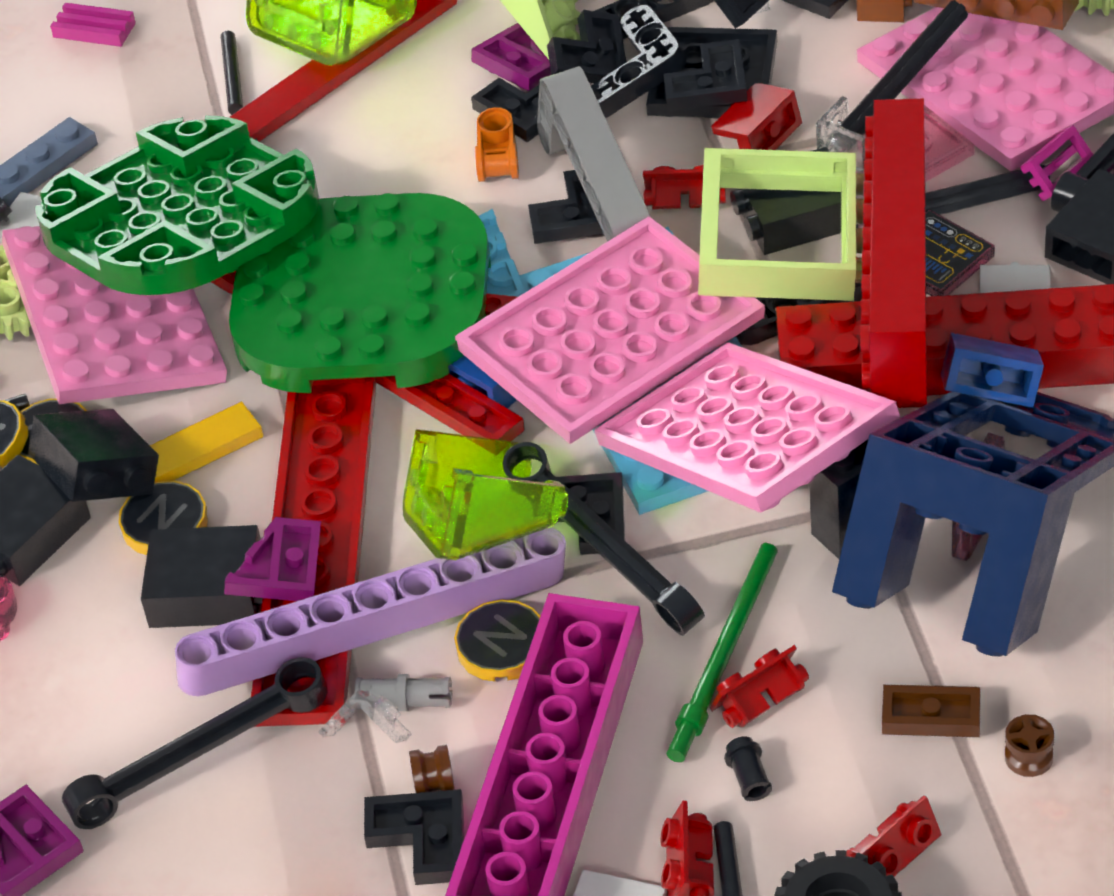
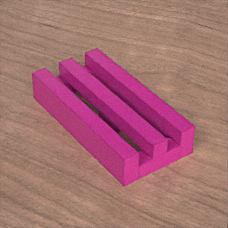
(93, 24)
(1040, 175)

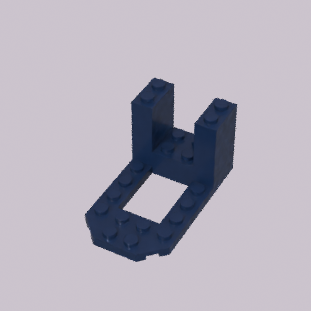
(933, 471)

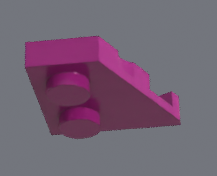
(513, 57)
(280, 563)
(31, 842)

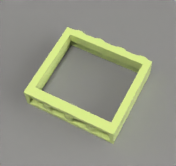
(781, 172)

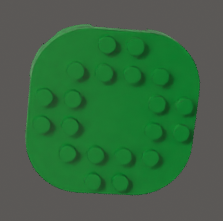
(178, 207)
(363, 293)

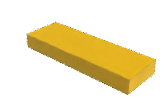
(205, 442)

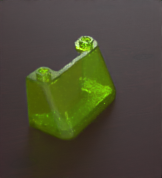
(327, 28)
(465, 503)

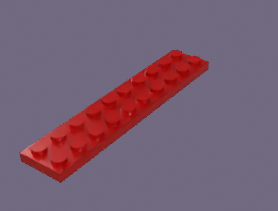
(326, 481)

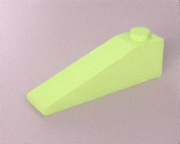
(545, 19)

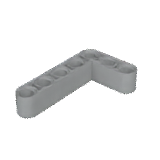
(574, 122)

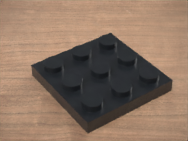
(758, 60)

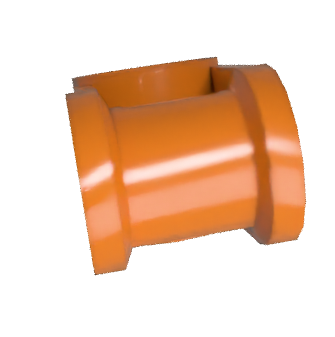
(496, 145)

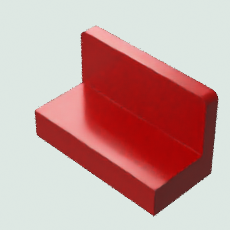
(762, 120)

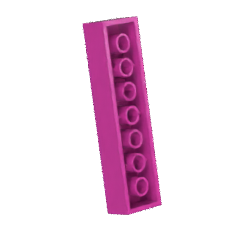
(551, 751)

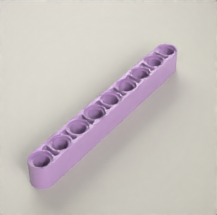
(366, 612)

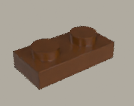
(931, 710)

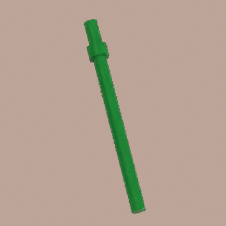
(694, 714)

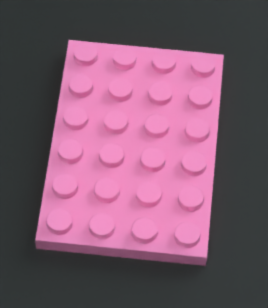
(1001, 83)
(605, 330)
(105, 339)
(746, 426)

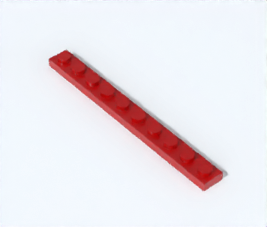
(446, 400)

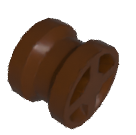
(1038, 736)
(432, 770)

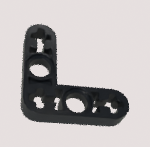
(647, 67)

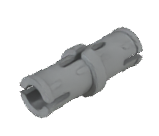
(410, 692)

